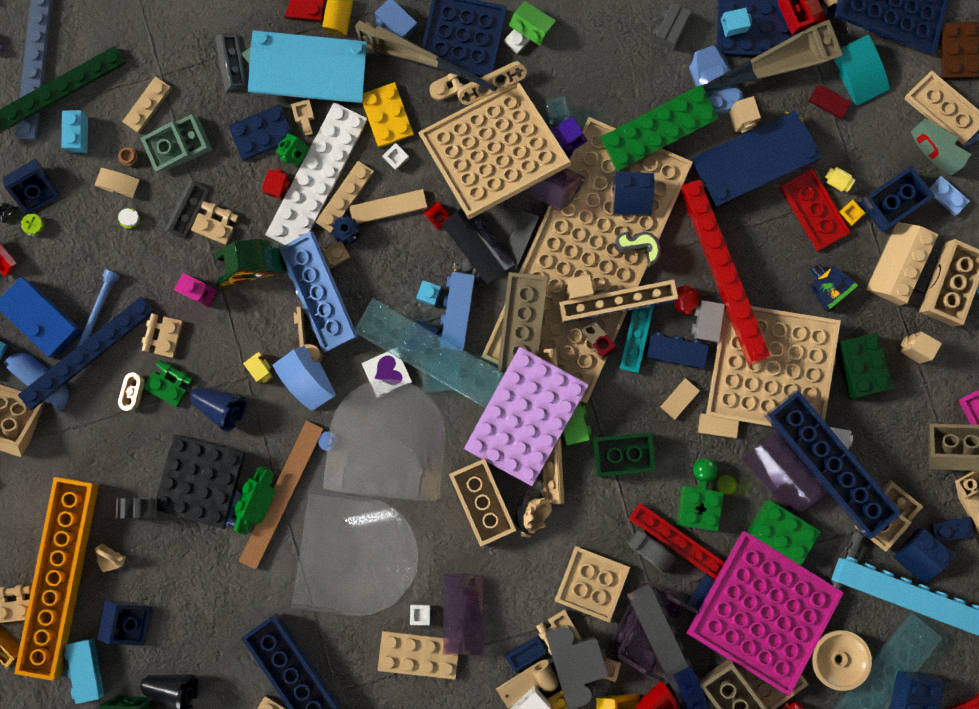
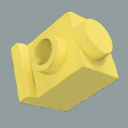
(259, 369)

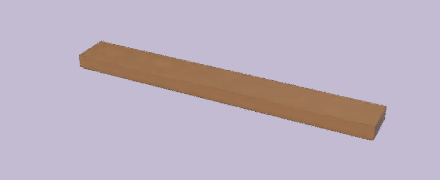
(283, 490)

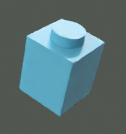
(736, 22)
(428, 293)

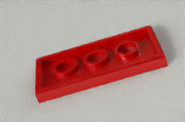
(815, 209)

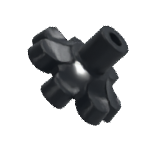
(6, 210)

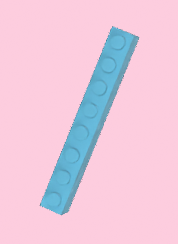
(904, 594)

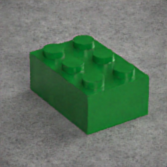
(783, 531)

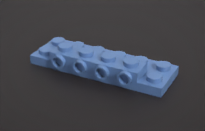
(318, 292)

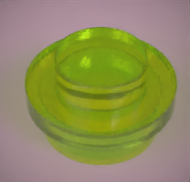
(726, 484)

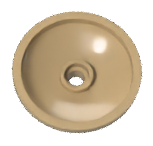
(854, 662)

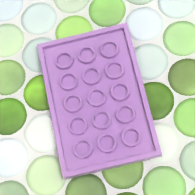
(526, 416)

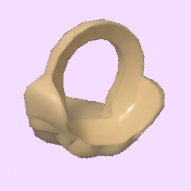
(108, 558)

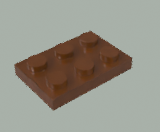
(960, 50)

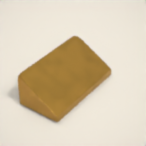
(8, 648)

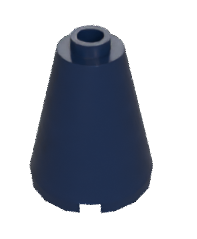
(219, 406)

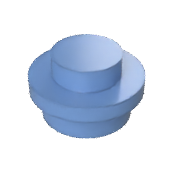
(323, 440)

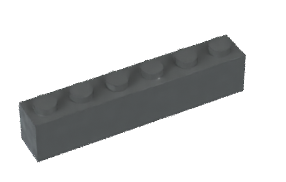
(660, 634)

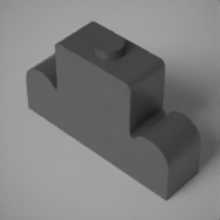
(576, 664)

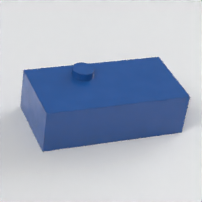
(38, 318)

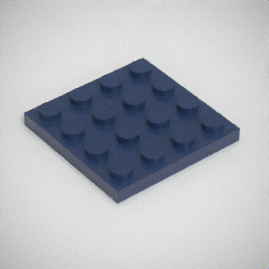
(465, 33)

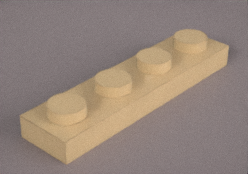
(345, 196)

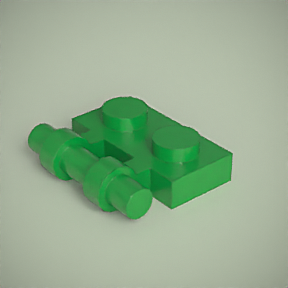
(164, 388)

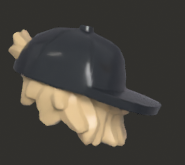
(532, 513)

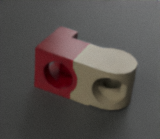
(598, 339)

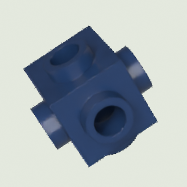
(349, 236)

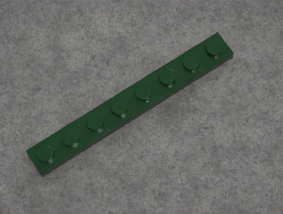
(60, 88)

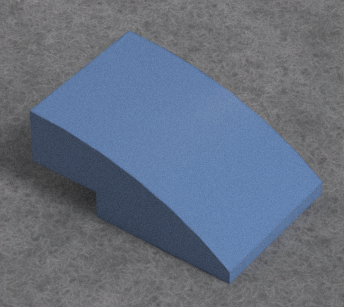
(304, 378)

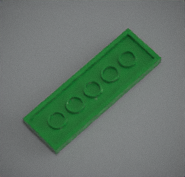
(658, 127)

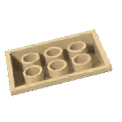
(16, 421)

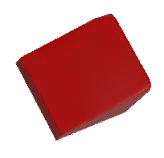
(436, 215)

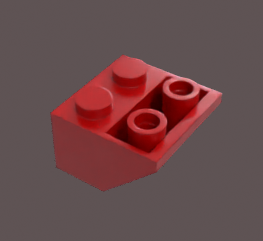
(801, 14)

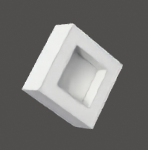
(516, 41)
(395, 156)
(419, 614)

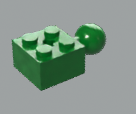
(705, 471)

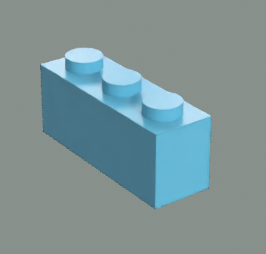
(84, 671)

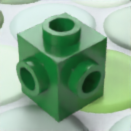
(292, 150)

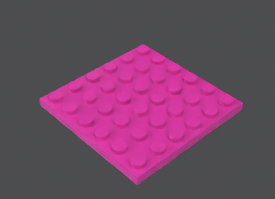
(765, 613)

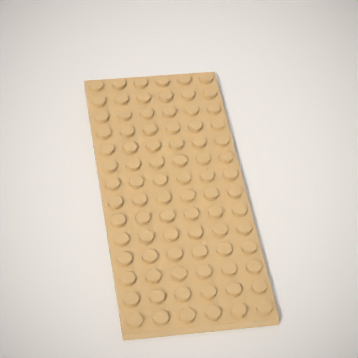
(582, 243)

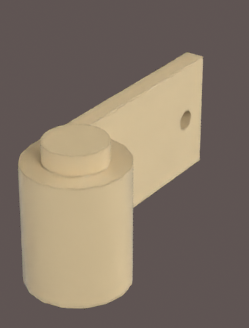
(314, 352)
(539, 674)

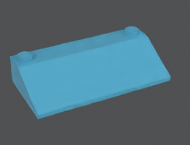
(307, 66)

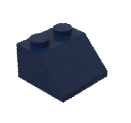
(30, 187)
(633, 193)
(923, 555)
(124, 623)

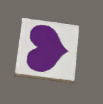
(386, 367)

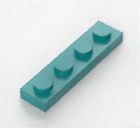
(636, 339)

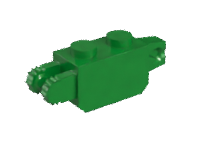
(254, 500)

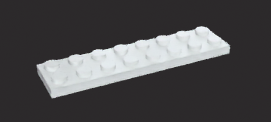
(317, 174)

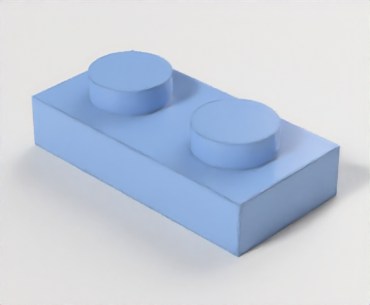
(948, 196)

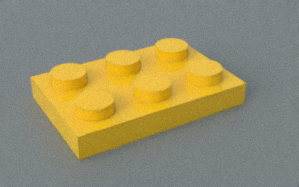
(386, 115)

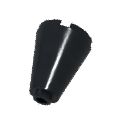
(171, 690)

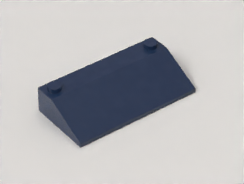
(755, 159)

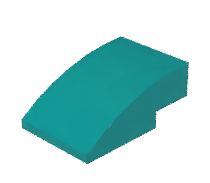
(862, 70)

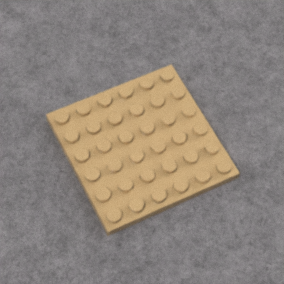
(494, 149)
(799, 359)

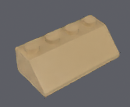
(902, 262)

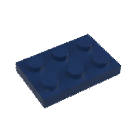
(260, 132)

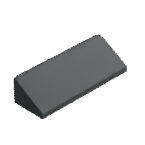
(230, 62)
(187, 209)
(521, 236)

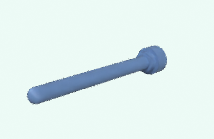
(109, 279)

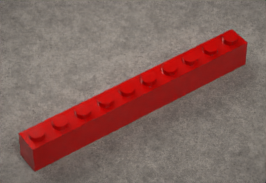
(724, 273)

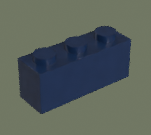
(677, 351)

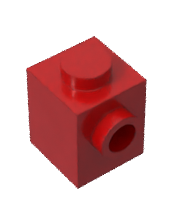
(276, 184)

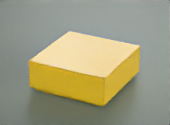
(852, 213)

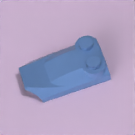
(707, 66)

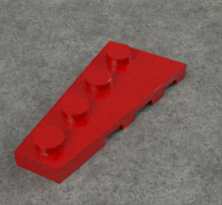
(305, 10)

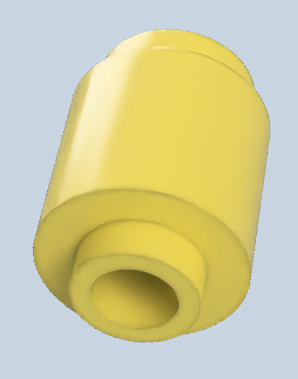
(839, 179)

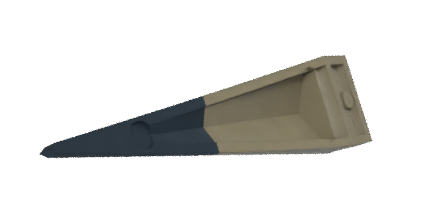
(389, 43)
(804, 50)

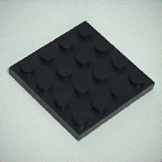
(199, 481)

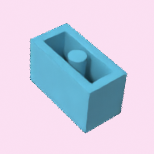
(74, 131)

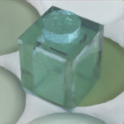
(557, 110)

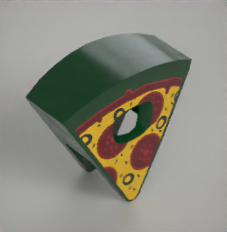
(250, 261)

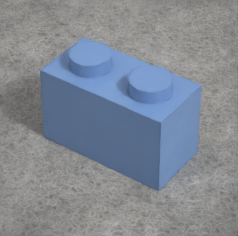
(395, 19)

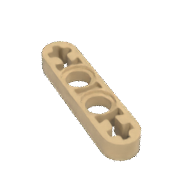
(491, 78)

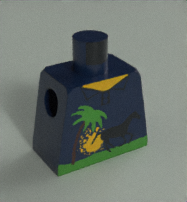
(830, 285)

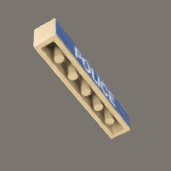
(618, 301)

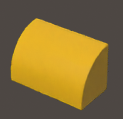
(337, 17)

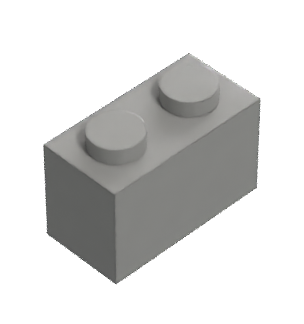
(708, 322)

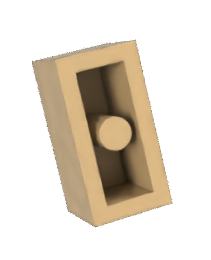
(744, 115)
(579, 287)
(920, 347)

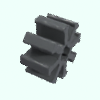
(136, 507)

